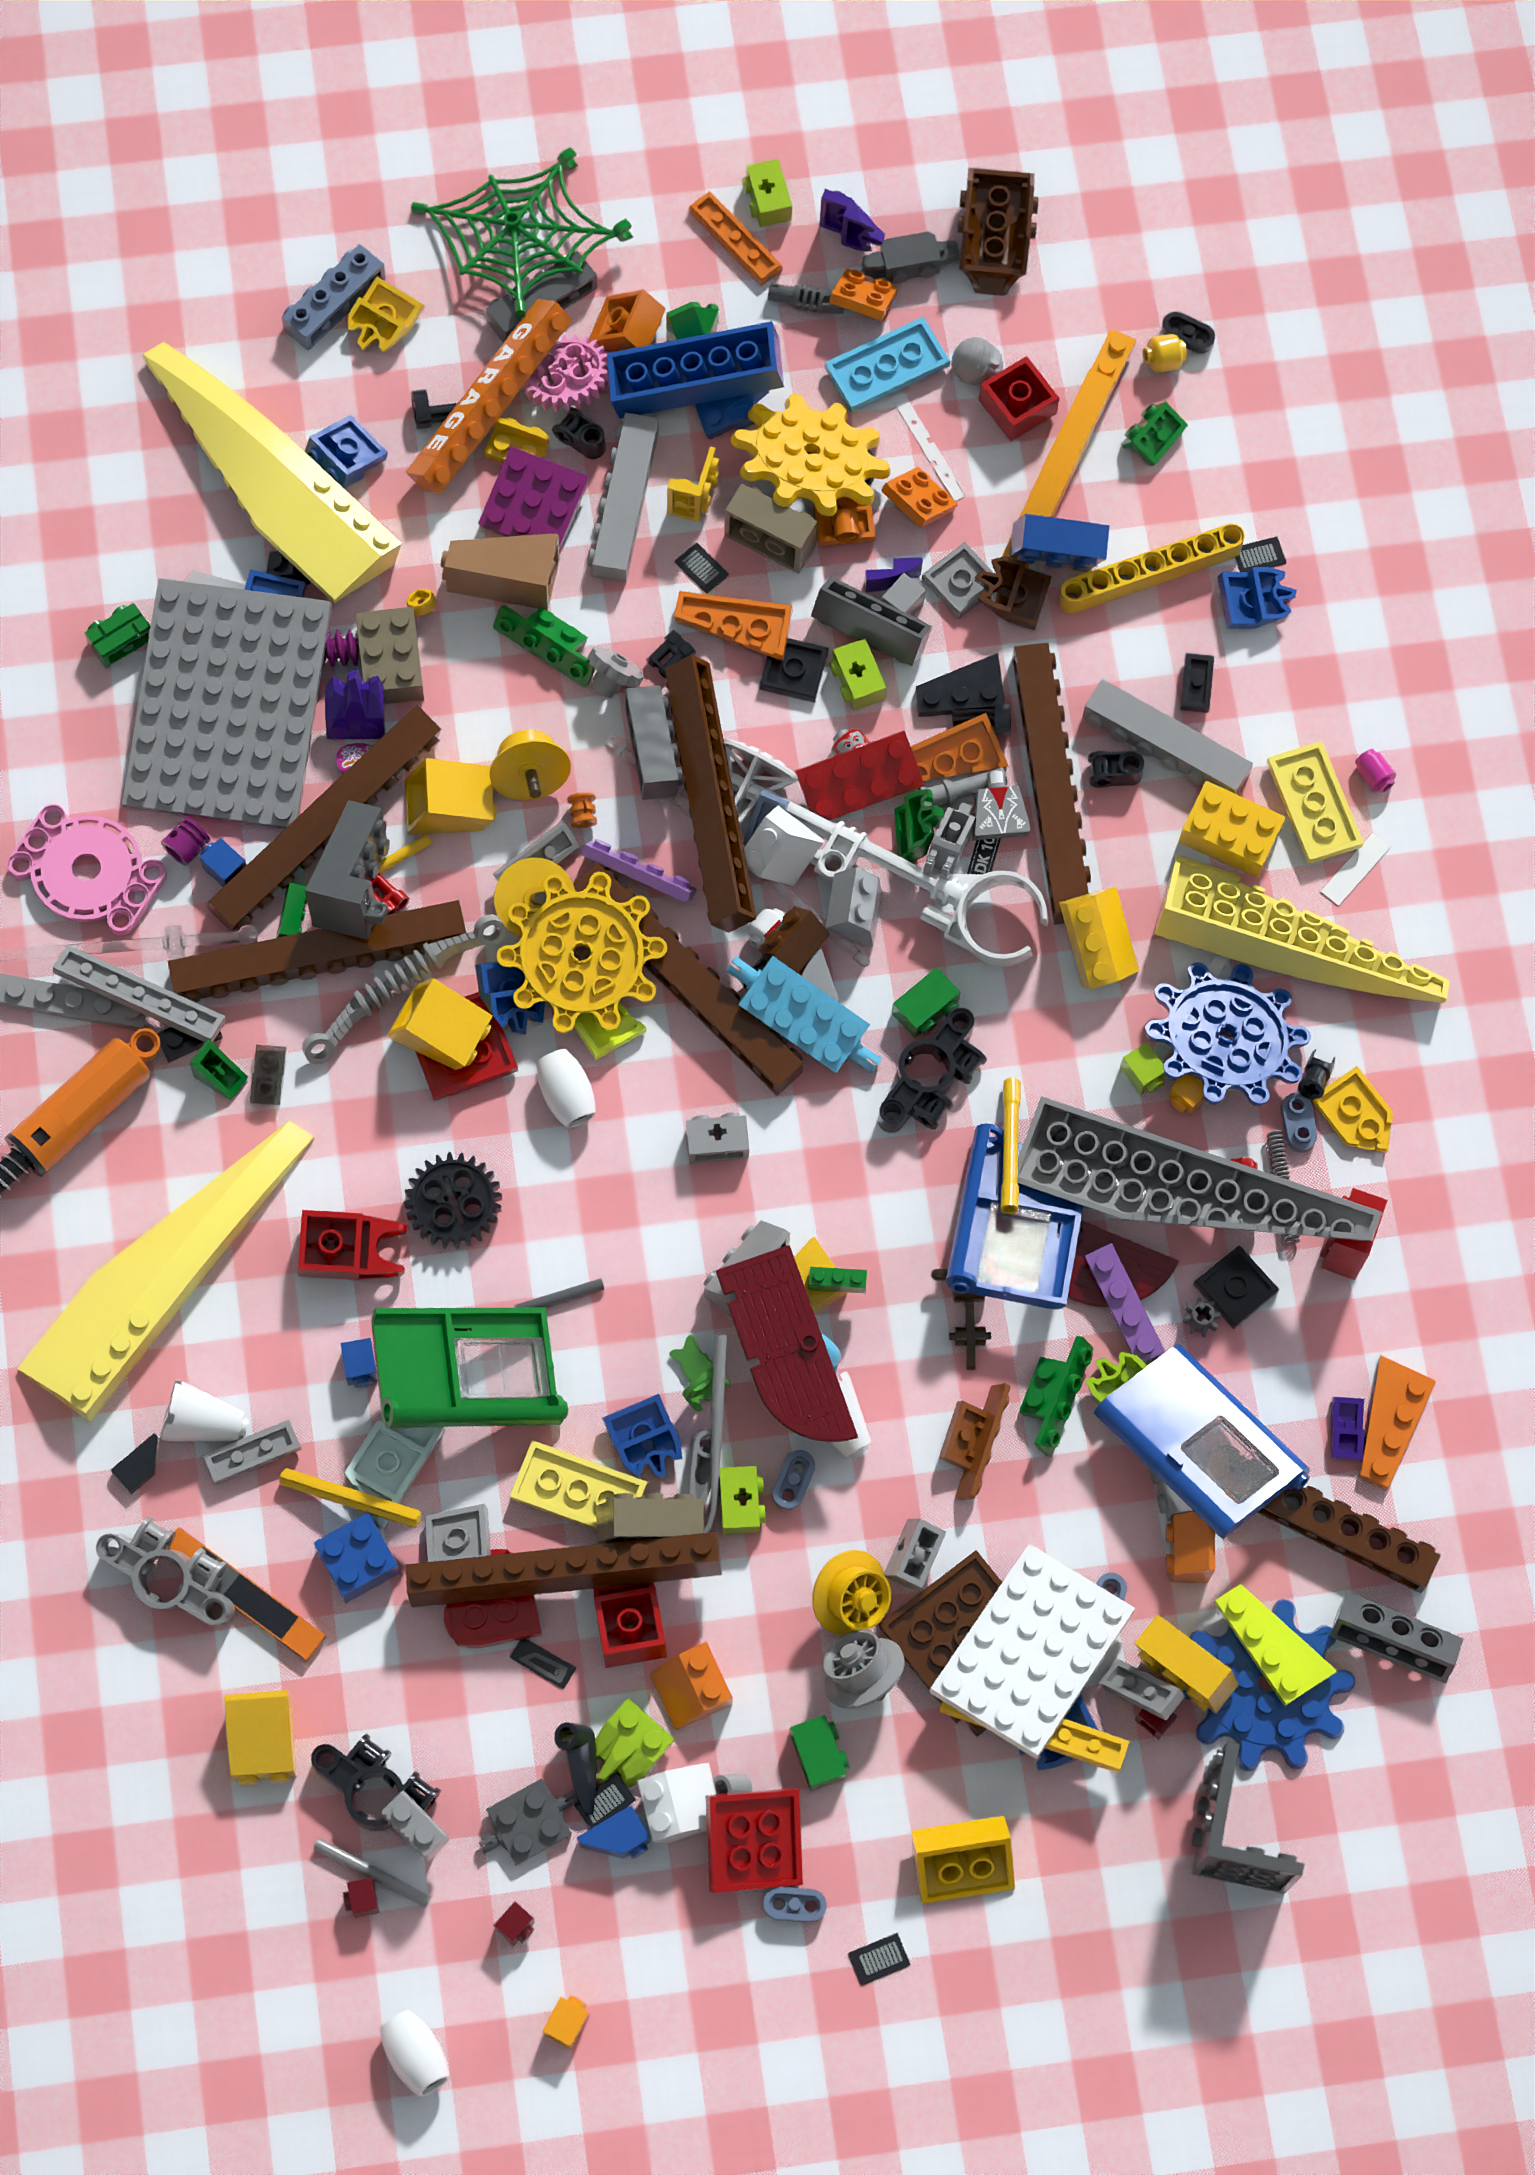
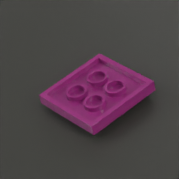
(533, 497)

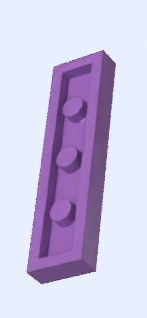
(650, 875)
(1124, 1303)

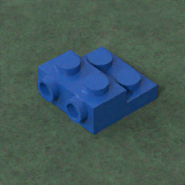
(345, 451)

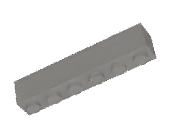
(625, 497)
(1165, 738)

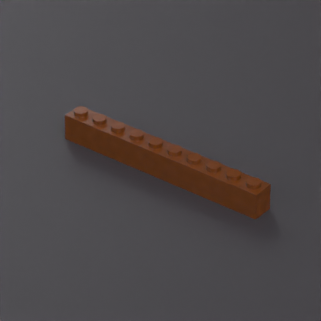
(1051, 775)
(710, 794)
(315, 825)
(312, 953)
(710, 1000)
(563, 1569)

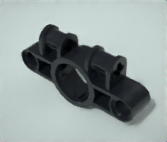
(930, 1103)
(352, 1770)

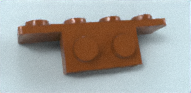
(971, 1438)

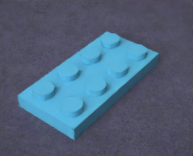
(887, 364)

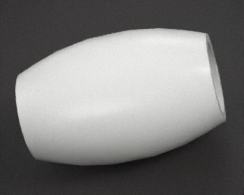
(566, 1088)
(414, 2053)

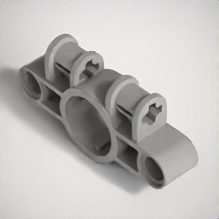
(137, 1560)

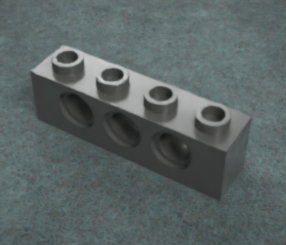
(1396, 1637)

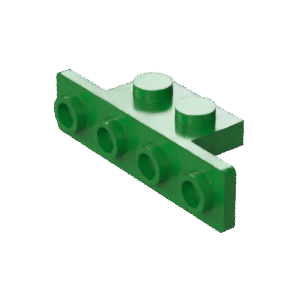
(548, 640)
(1053, 1393)

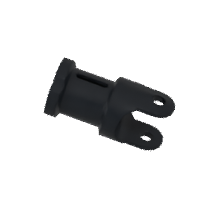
(1316, 1075)

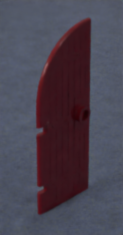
(1145, 1267)
(782, 1331)

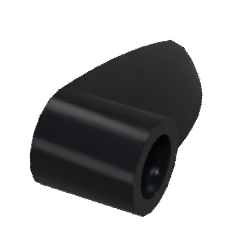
(581, 1757)

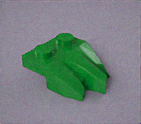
(915, 824)

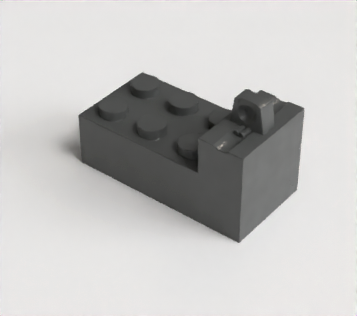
(341, 886)

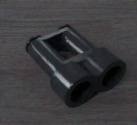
(675, 644)

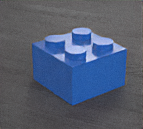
(356, 1557)

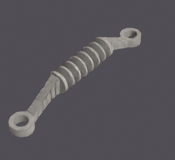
(361, 1005)

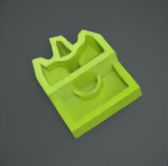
(1114, 1375)
(630, 1744)

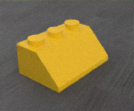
(1099, 938)
(963, 1859)

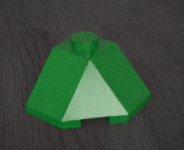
(691, 321)

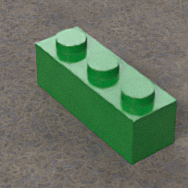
(292, 910)
(837, 1279)

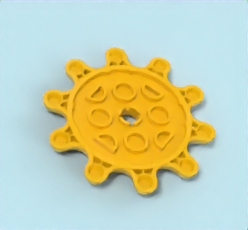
(823, 477)
(577, 920)

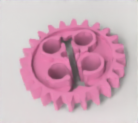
(569, 384)

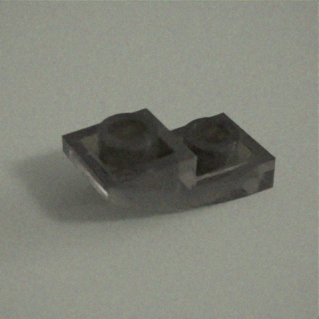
(268, 1075)

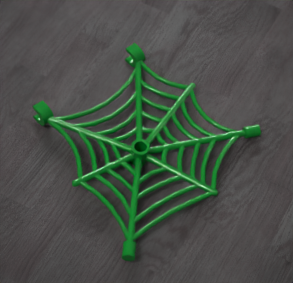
(515, 228)

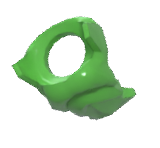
(699, 1371)

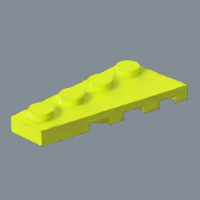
(603, 1041)

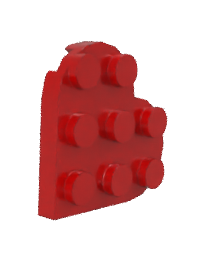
(493, 1620)

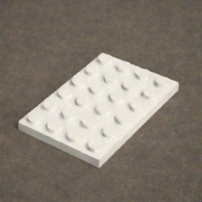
(1032, 1651)

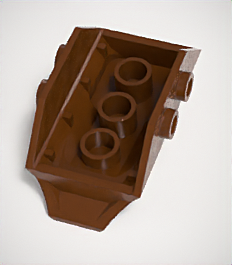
(996, 228)

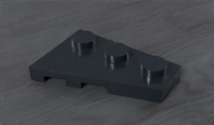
(963, 689)

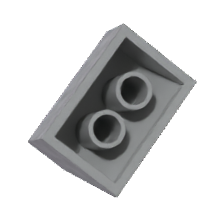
(756, 1241)

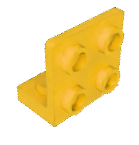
(693, 500)

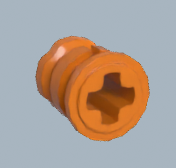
(582, 810)

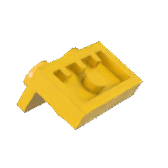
(509, 433)

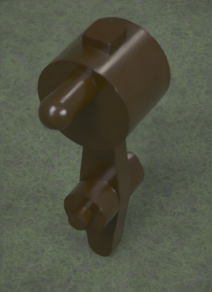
(969, 1335)

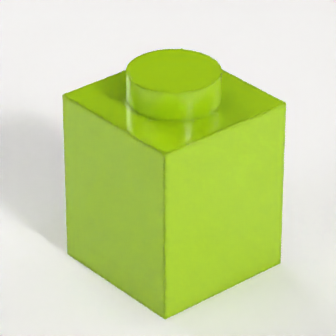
(1144, 1069)

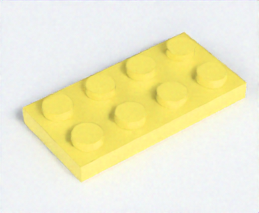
(1315, 802)
(569, 1484)

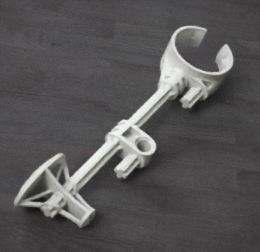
(848, 845)

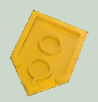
(1356, 1112)

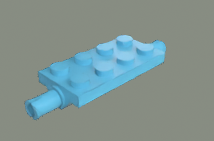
(804, 1014)

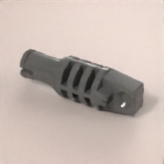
(804, 297)

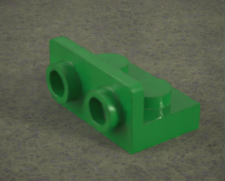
(1154, 432)

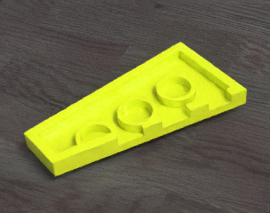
(1276, 1650)

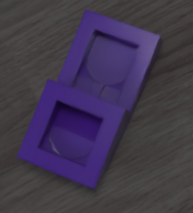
(883, 579)
(1347, 1428)

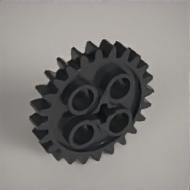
(478, 1191)

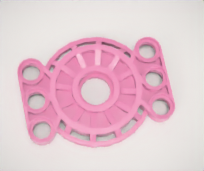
(93, 899)

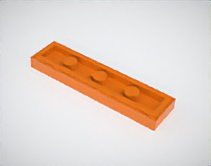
(735, 238)

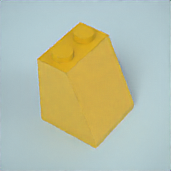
(448, 797)
(441, 1024)
(260, 1736)

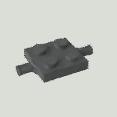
(528, 1822)

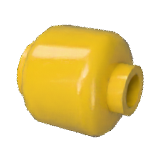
(1164, 353)

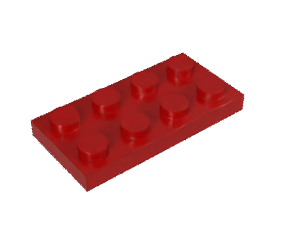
(860, 777)

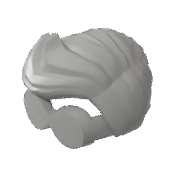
(976, 360)

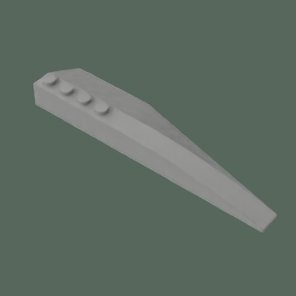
(1171, 1183)

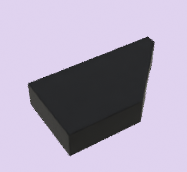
(138, 1465)

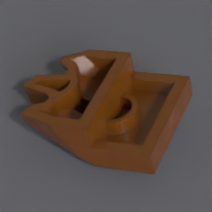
(1014, 591)

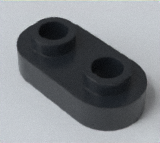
(1189, 331)

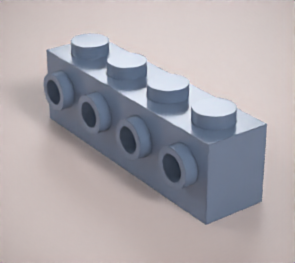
(332, 297)

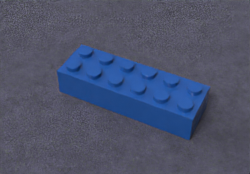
(695, 370)

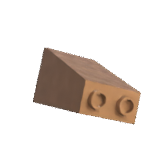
(504, 568)

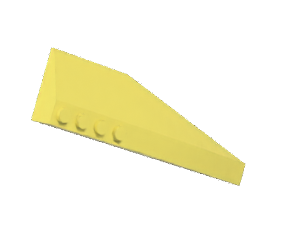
(277, 482)
(149, 1281)

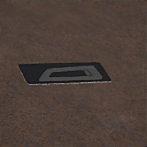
(542, 1662)

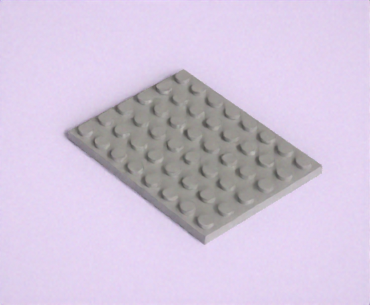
(227, 703)

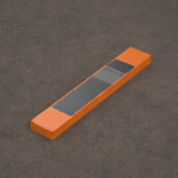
(258, 1604)

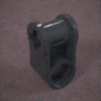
(577, 431)
(1113, 768)

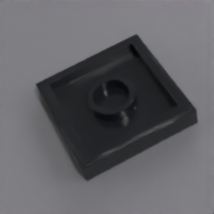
(798, 673)
(1236, 1286)

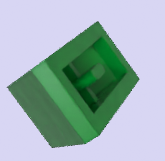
(217, 1070)

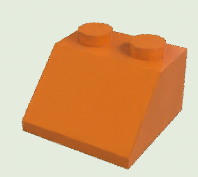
(627, 321)
(1191, 1549)
(691, 1686)

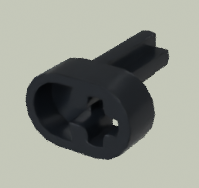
(426, 415)
(998, 717)

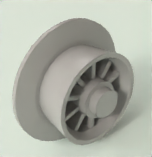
(861, 1669)

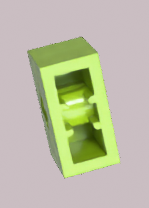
(776, 204)
(858, 659)
(737, 1518)

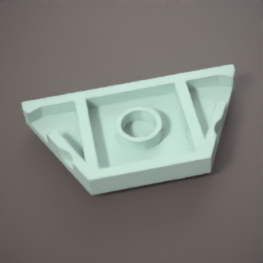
(391, 1461)

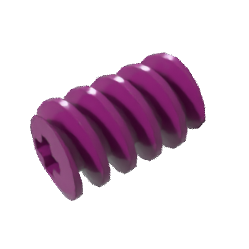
(341, 648)

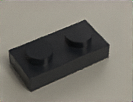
(1197, 682)
(178, 1044)

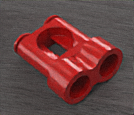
(394, 898)

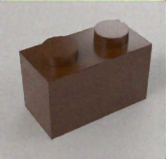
(795, 938)

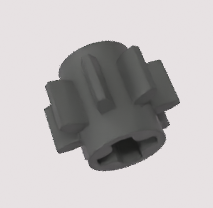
(1201, 1326)

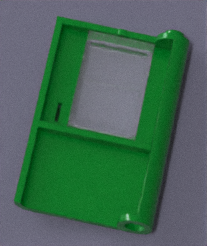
(455, 1377)

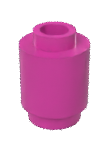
(1375, 771)

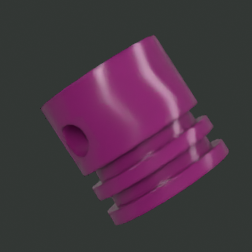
(185, 841)

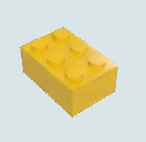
(1231, 829)
(1185, 1665)

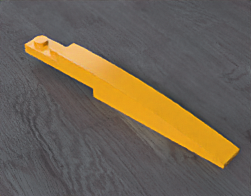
(1078, 428)

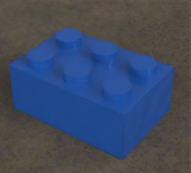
(1059, 542)

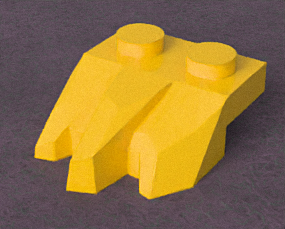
(383, 315)

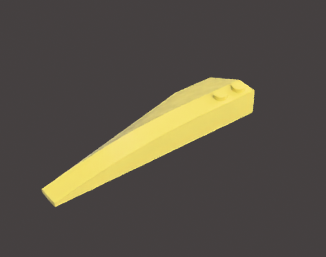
(1242, 923)

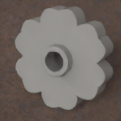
(613, 671)

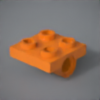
(864, 294)
(919, 497)
(849, 525)

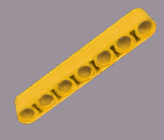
(1143, 578)

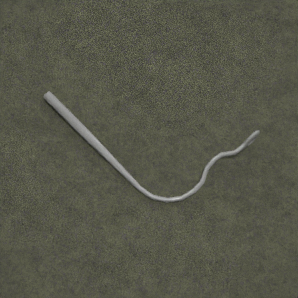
(718, 1392)

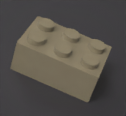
(769, 528)
(391, 652)
(648, 1517)

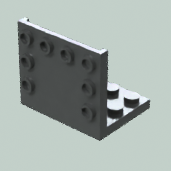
(1226, 1863)

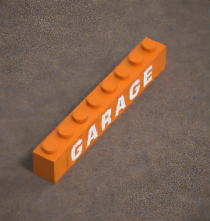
(489, 396)

